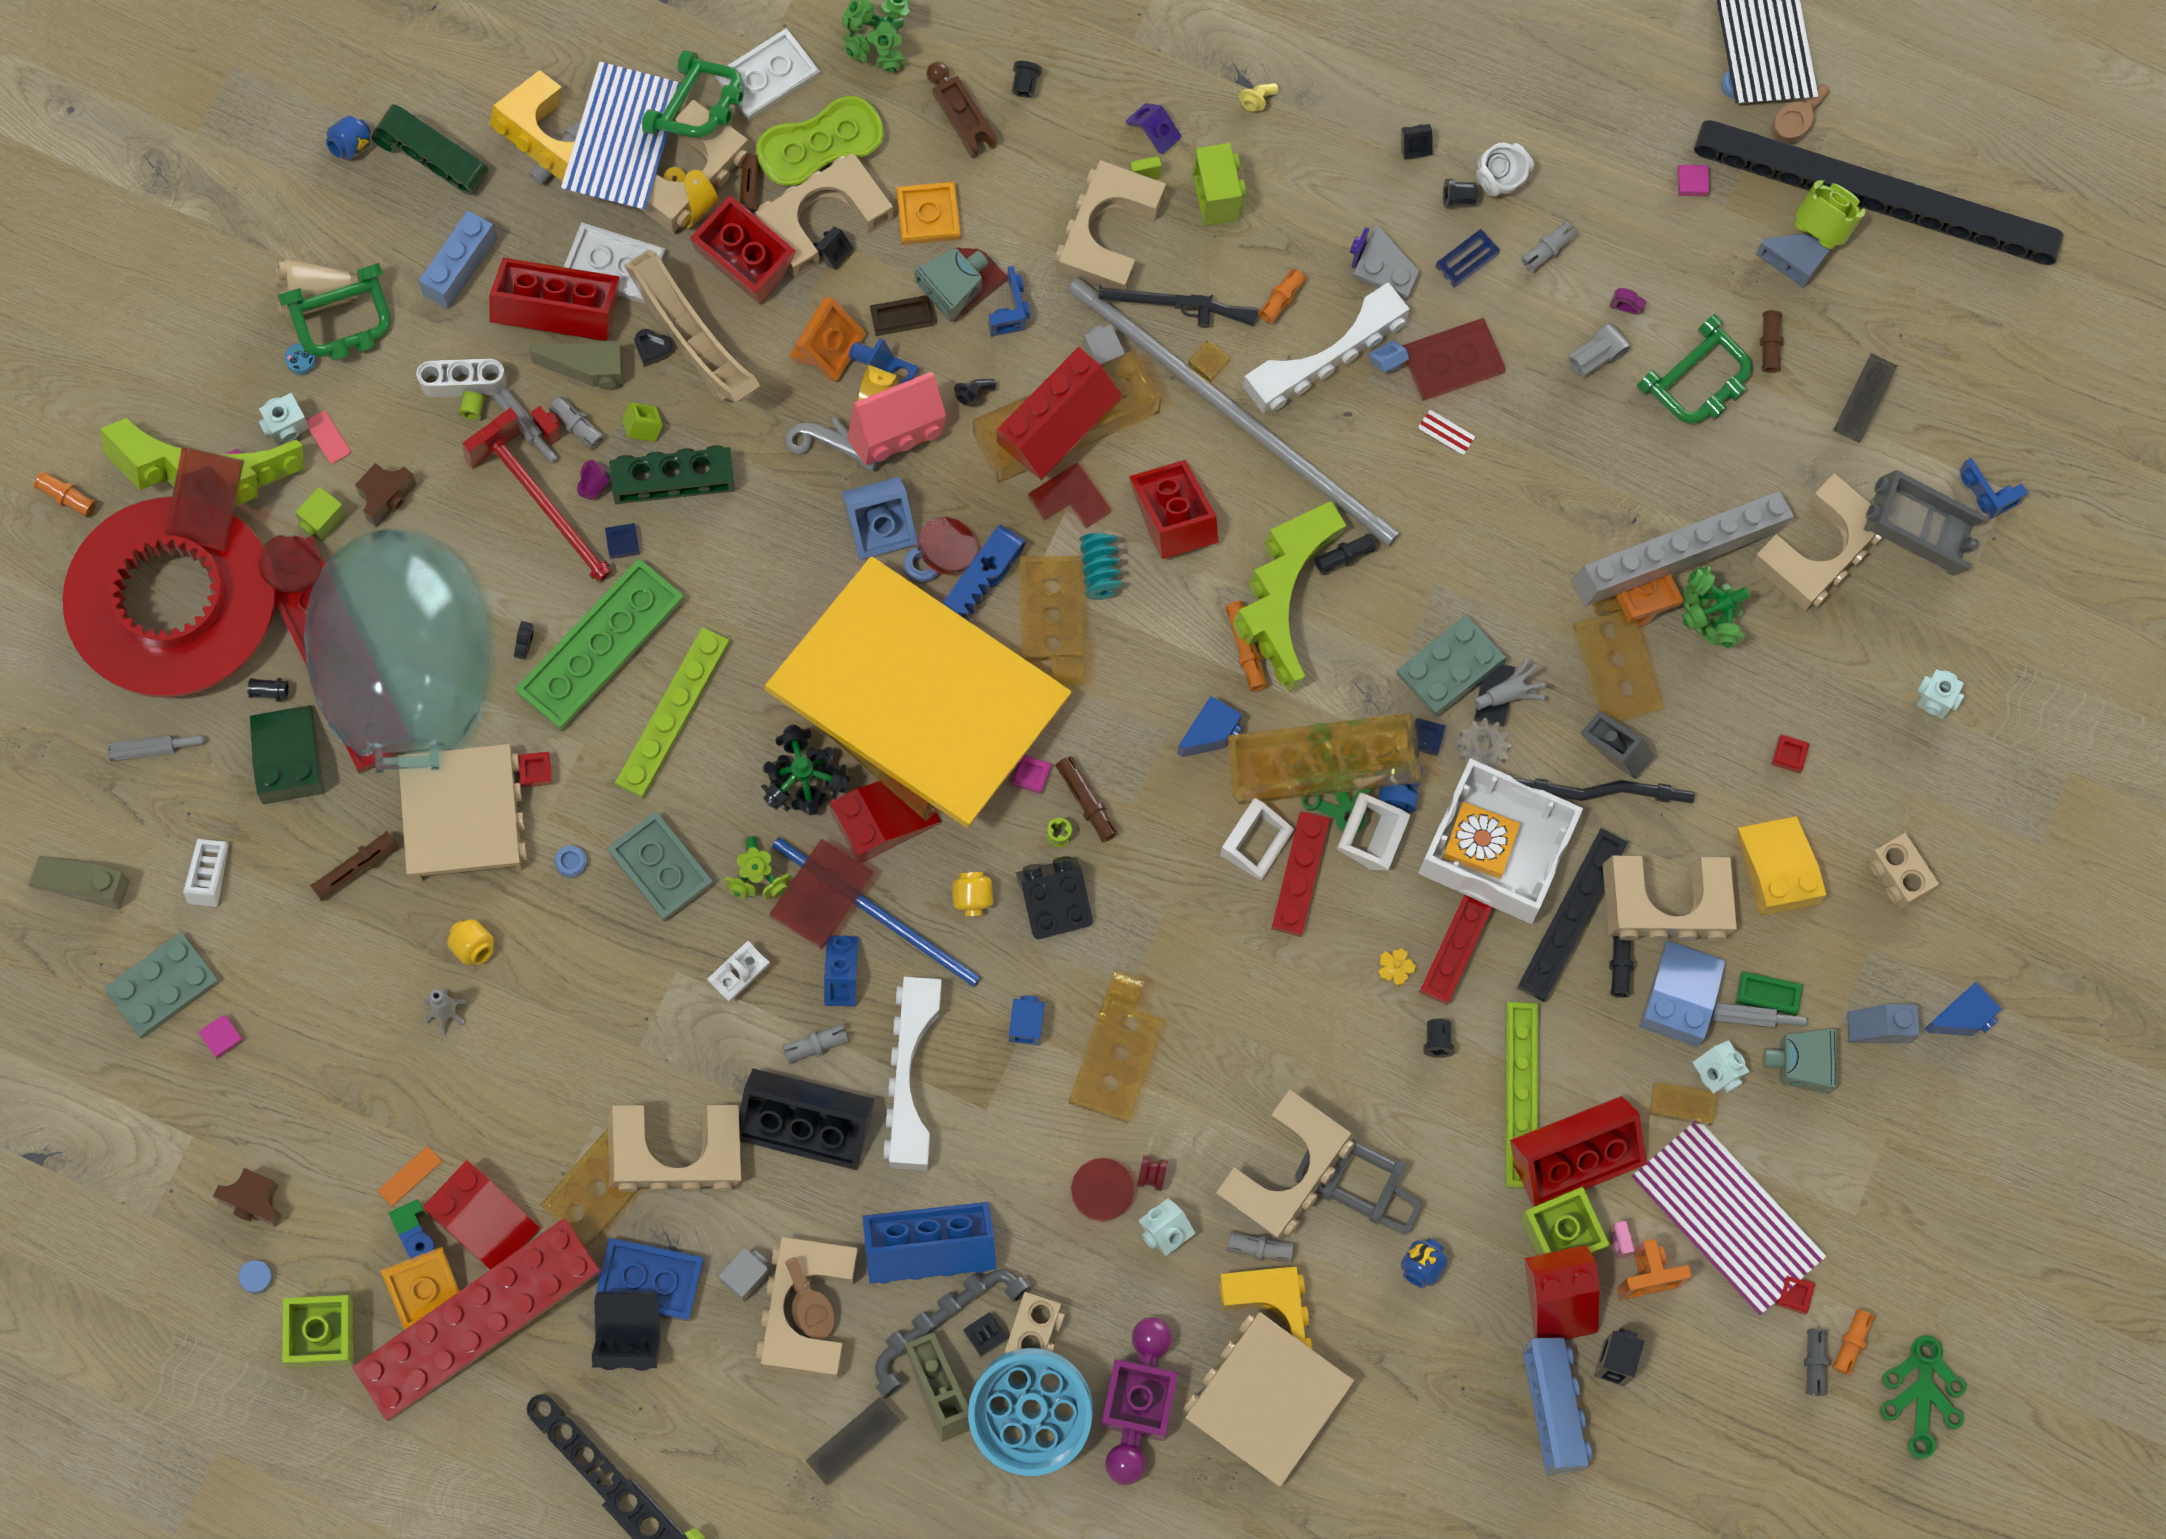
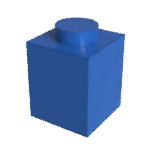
(1026, 1020)

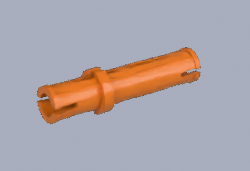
(1249, 658)

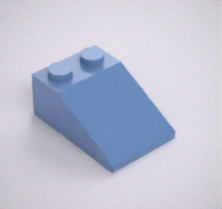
(1683, 994)

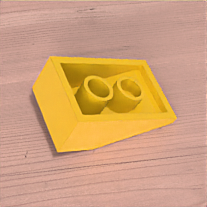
(1781, 866)

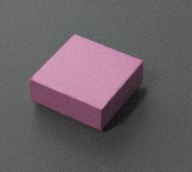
(1621, 1240)

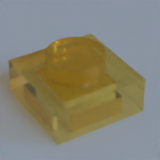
(1208, 361)

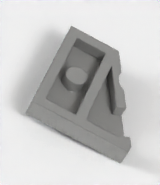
(1385, 263)

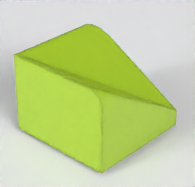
(642, 422)

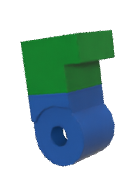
(410, 1230)

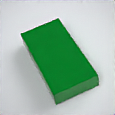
(1769, 993)

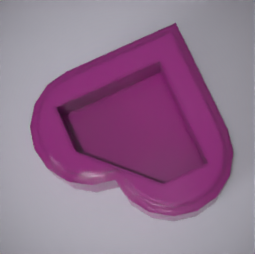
(1627, 301)
(593, 479)

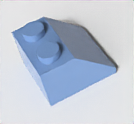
(879, 517)

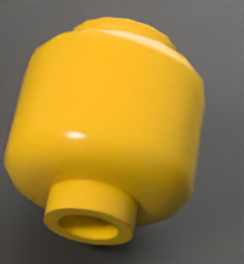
(972, 893)
(470, 942)

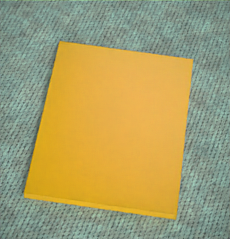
(918, 691)

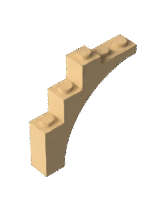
(672, 311)

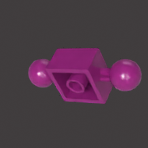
(1139, 1400)

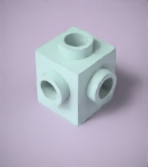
(282, 419)
(1940, 693)
(1721, 1068)
(1166, 1227)

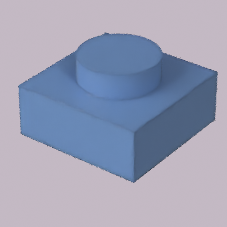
(1388, 356)

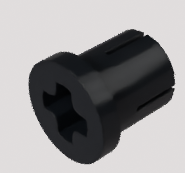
(1025, 78)
(1459, 193)
(1439, 1039)

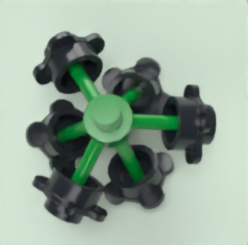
(816, 764)

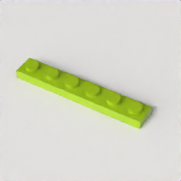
(672, 713)

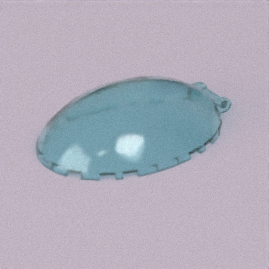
(397, 647)

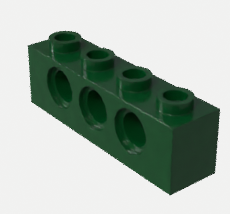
(685, 484)

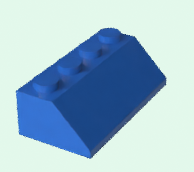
(929, 1242)

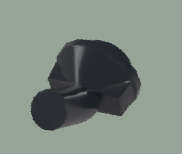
(968, 392)

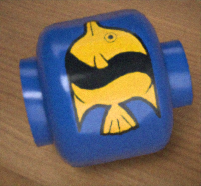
(348, 137)
(1424, 1263)

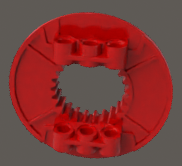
(175, 662)

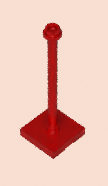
(492, 440)

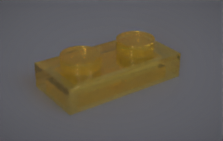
(1683, 1104)

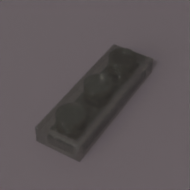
(1865, 398)
(853, 1441)

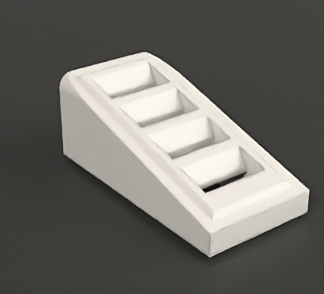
(202, 891)

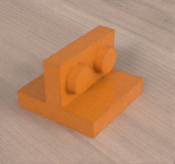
(828, 339)
(1649, 599)
(1652, 1276)

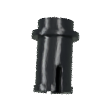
(271, 689)

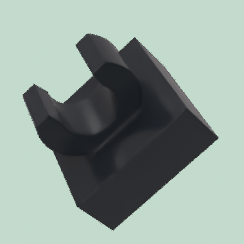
(1416, 141)
(834, 247)
(985, 1334)

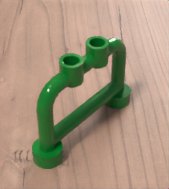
(720, 114)
(339, 348)
(1714, 405)

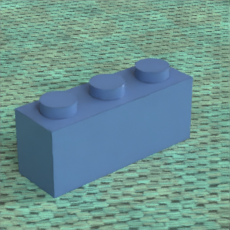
(457, 259)

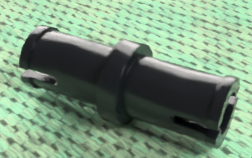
(1345, 554)
(1621, 968)

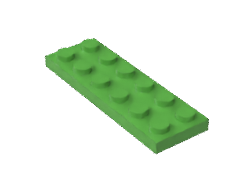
(599, 644)

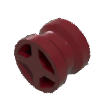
(1152, 1173)

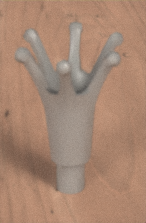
(1511, 689)
(442, 1008)

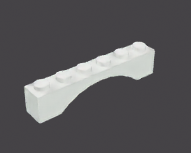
(1278, 380)
(909, 1136)

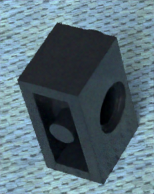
(1619, 1357)

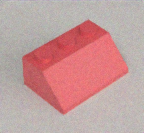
(896, 419)

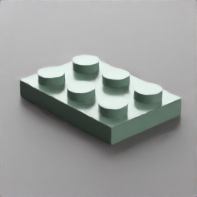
(1451, 666)
(660, 866)
(161, 985)

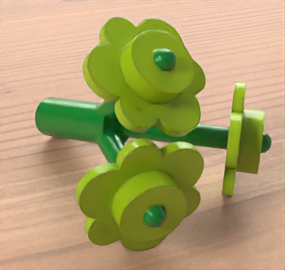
(755, 866)

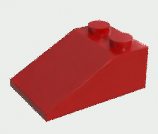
(1175, 509)
(876, 820)
(480, 1216)
(1563, 1293)

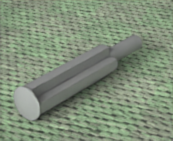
(526, 424)
(149, 746)
(1753, 1016)

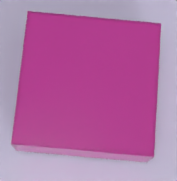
(1693, 180)
(1031, 774)
(220, 1036)

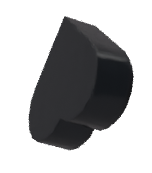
(652, 347)
(524, 640)

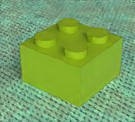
(1217, 184)
(1564, 1224)
(317, 1331)

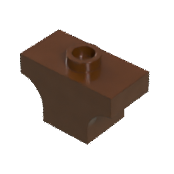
(384, 491)
(250, 1197)

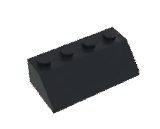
(804, 1119)

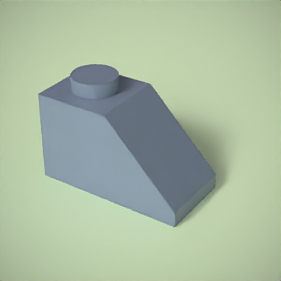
(1793, 256)
(1883, 1024)

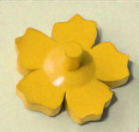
(1396, 966)

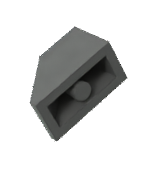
(1618, 744)

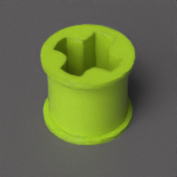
(471, 405)
(1057, 823)

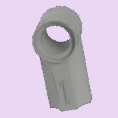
(1605, 346)

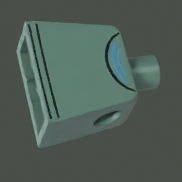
(951, 280)
(1806, 1060)

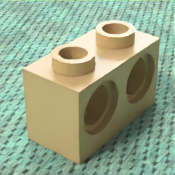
(1910, 868)
(1026, 1328)

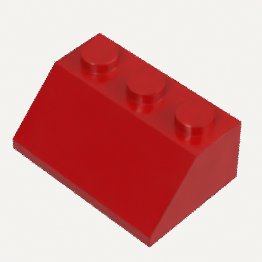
(743, 249)

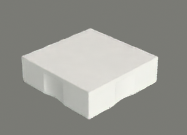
(1537, 849)

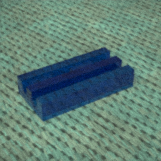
(1449, 273)

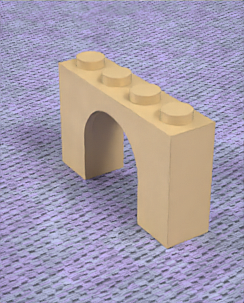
(722, 151)
(844, 182)
(1108, 190)
(1806, 579)
(1633, 914)
(635, 1167)
(1279, 1209)
(782, 1346)

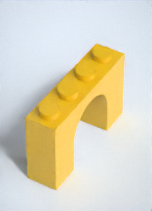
(517, 120)
(1268, 1289)

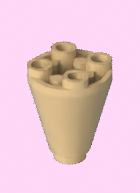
(312, 280)

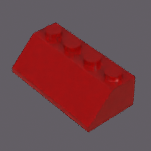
(554, 299)
(1058, 414)
(1579, 1150)

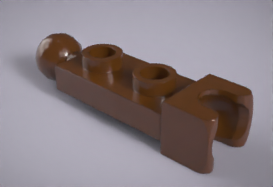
(960, 109)

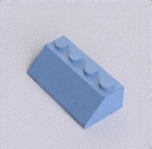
(1555, 1405)

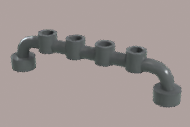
(949, 1307)

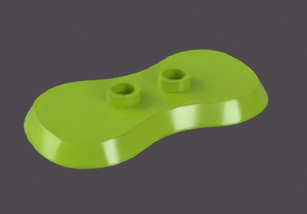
(799, 149)

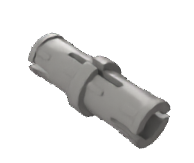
(1548, 246)
(576, 422)
(815, 1043)
(1260, 1247)

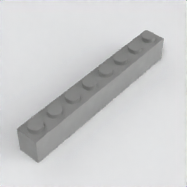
(1681, 548)

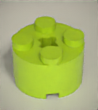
(1829, 214)

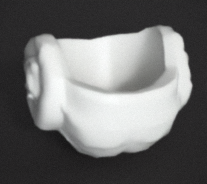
(1503, 168)

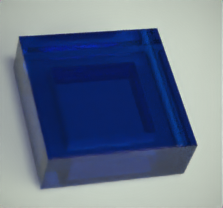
(622, 541)
(1429, 736)

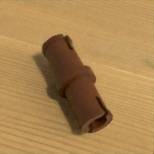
(1771, 341)

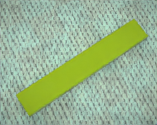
(1520, 1079)

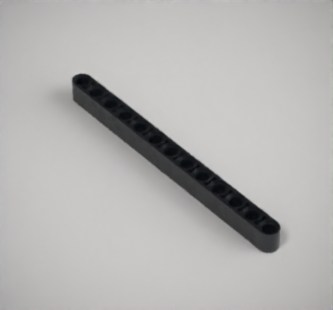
(1880, 192)

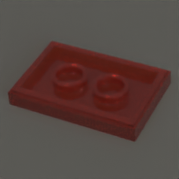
(1453, 359)
(204, 497)
(821, 894)

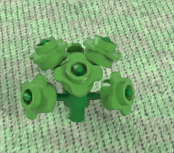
(884, 34)
(1728, 601)

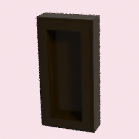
(901, 315)

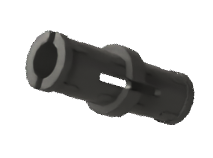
(1816, 1362)

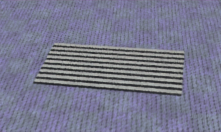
(1767, 50)

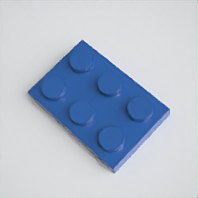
(652, 1269)

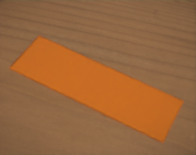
(409, 1176)

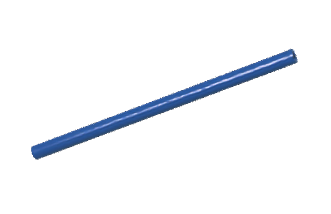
(891, 922)

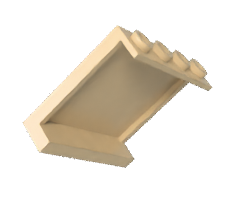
(462, 813)
(1267, 1398)

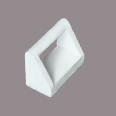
(1385, 838)
(1230, 848)

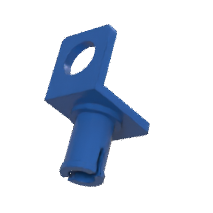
(881, 358)

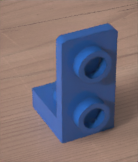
(1006, 320)
(1986, 499)
(840, 971)

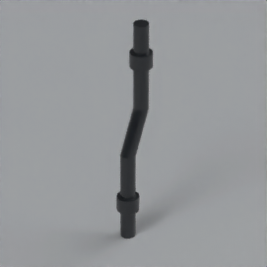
(1661, 792)

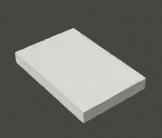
(771, 73)
(607, 254)

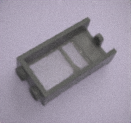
(1923, 521)

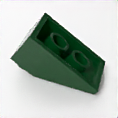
(285, 755)

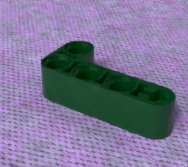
(429, 148)

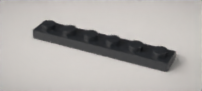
(1570, 917)

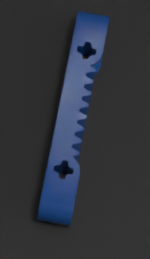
(1000, 552)

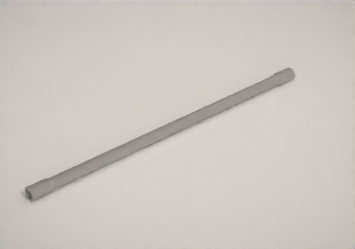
(1373, 523)

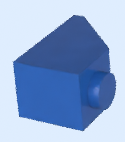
(1211, 729)
(1967, 1014)

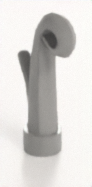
(833, 438)

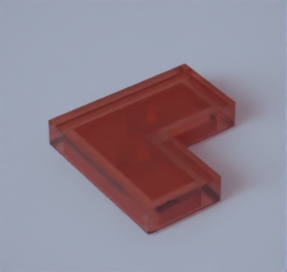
(1073, 489)

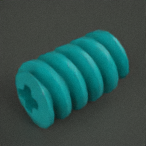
(1099, 565)

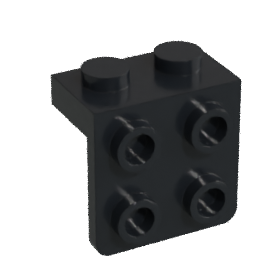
(1055, 897)
(626, 1330)

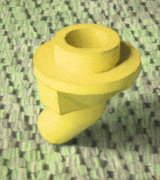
(1253, 98)

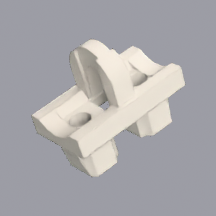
(748, 964)

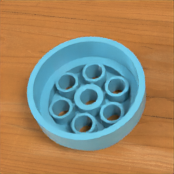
(1028, 1453)

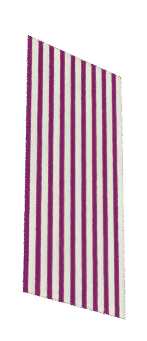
(1728, 1216)

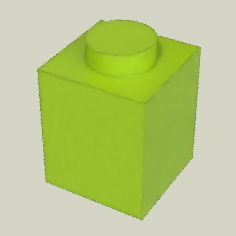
(320, 514)

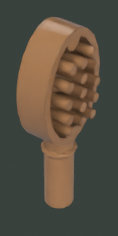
(1796, 118)
(809, 1308)

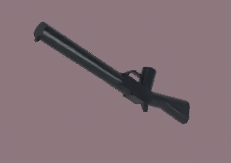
(1201, 303)

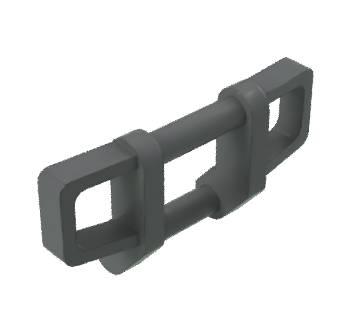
(1374, 1212)

